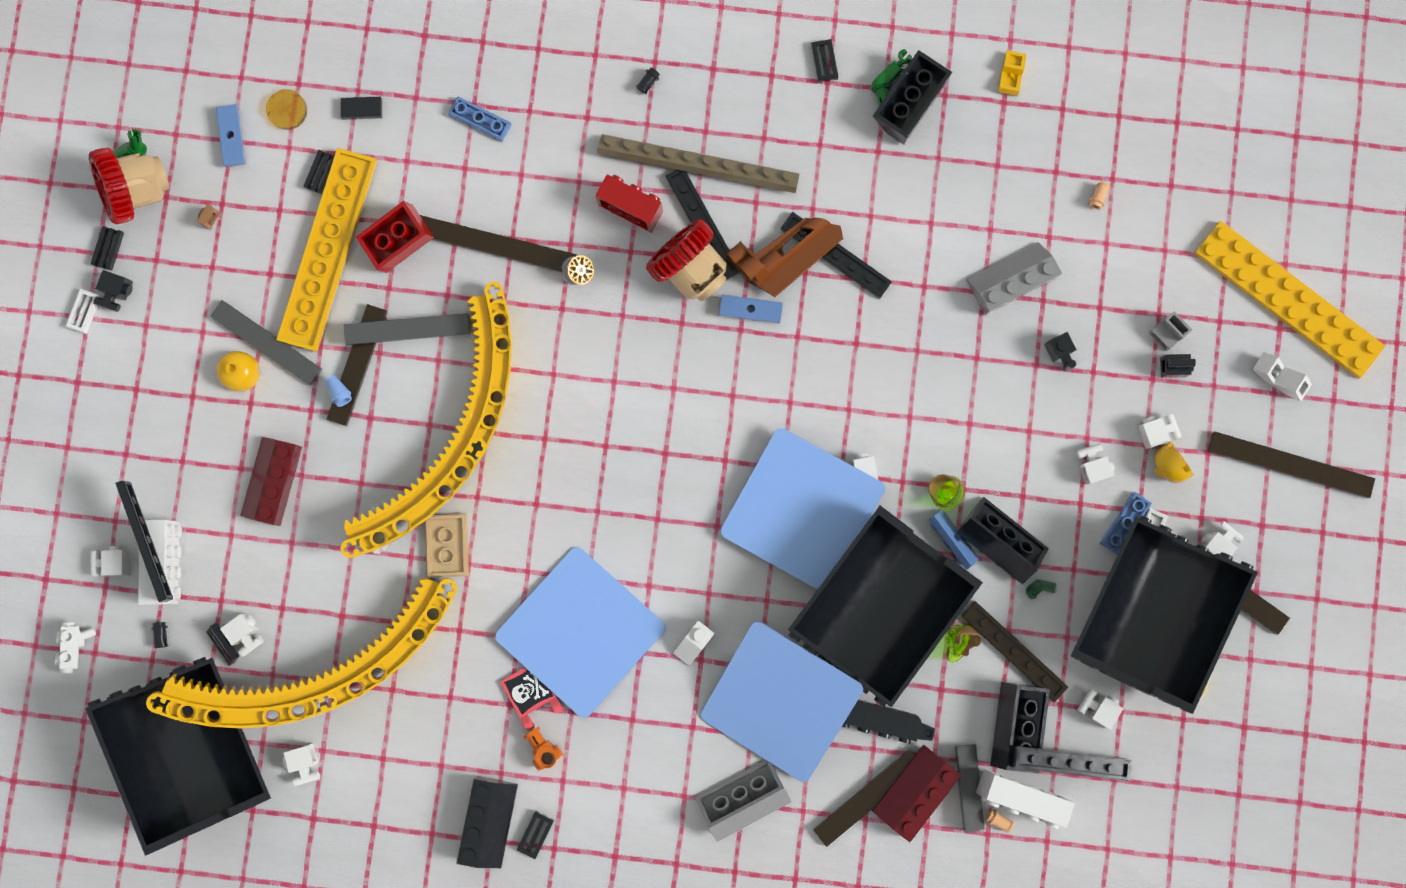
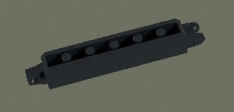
(888, 722)

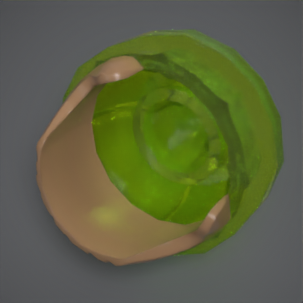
(946, 491)
(959, 641)

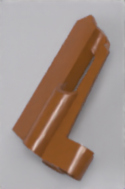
(772, 268)

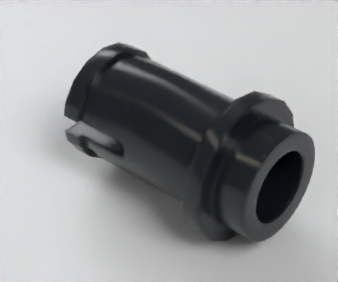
(648, 80)
(160, 634)

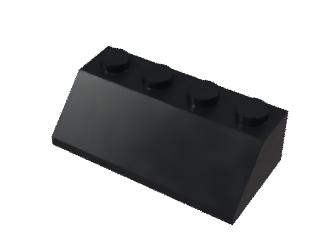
(911, 96)
(1003, 541)
(1019, 722)
(487, 823)

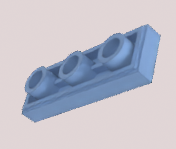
(230, 124)
(489, 124)
(737, 308)
(943, 525)
(1116, 534)

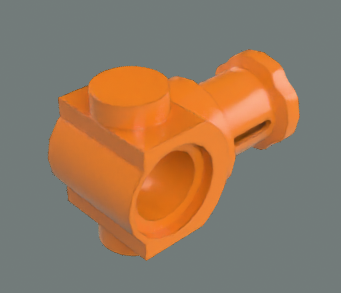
(540, 747)

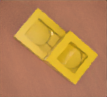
(1012, 73)

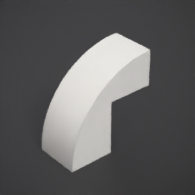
(1282, 378)

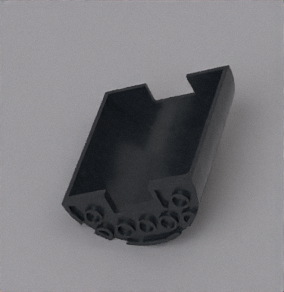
(884, 607)
(1164, 614)
(173, 771)

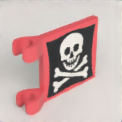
(528, 694)

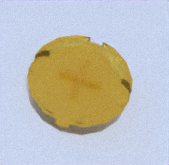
(286, 109)

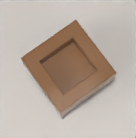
(208, 216)

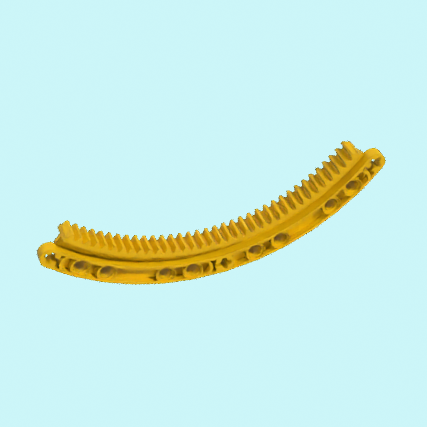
(491, 377)
(250, 707)

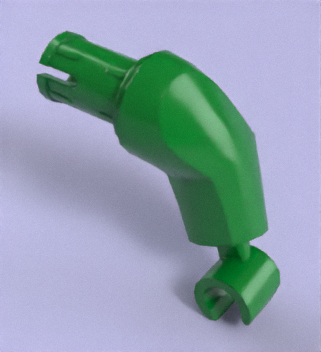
(889, 76)
(133, 146)

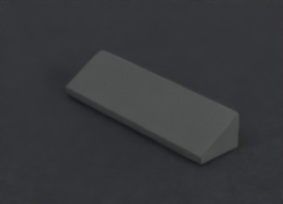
(970, 801)

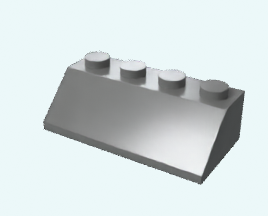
(1014, 277)
(742, 800)

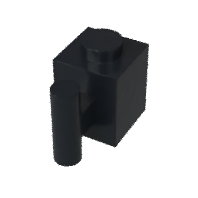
(113, 287)
(1061, 348)
(1176, 365)

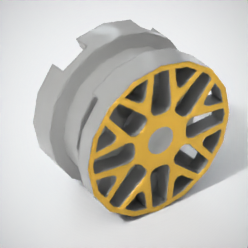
(577, 269)

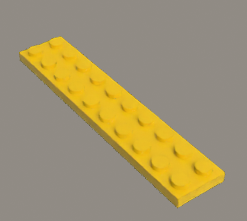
(327, 250)
(1289, 299)

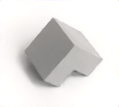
(1170, 330)

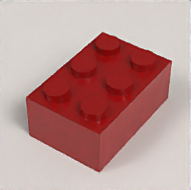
(629, 202)
(394, 237)

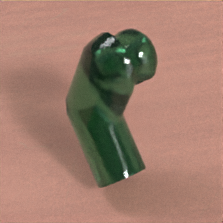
(1038, 586)

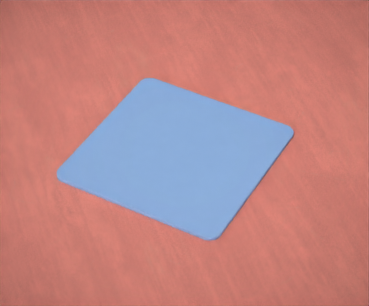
(801, 508)
(580, 632)
(781, 701)

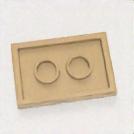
(447, 546)

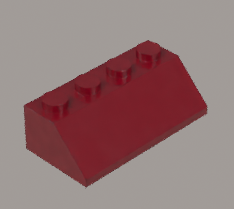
(271, 481)
(916, 793)

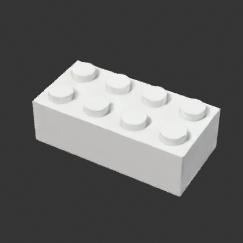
(165, 538)
(1024, 798)

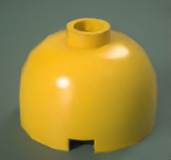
(238, 371)
(1171, 464)

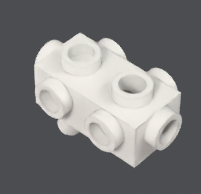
(70, 641)

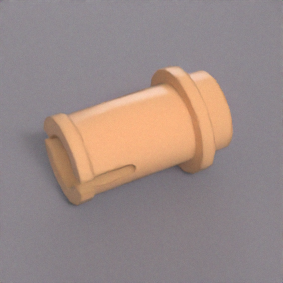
(1099, 195)
(993, 817)

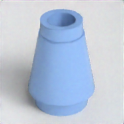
(338, 392)

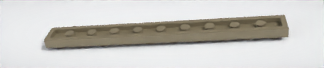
(698, 163)

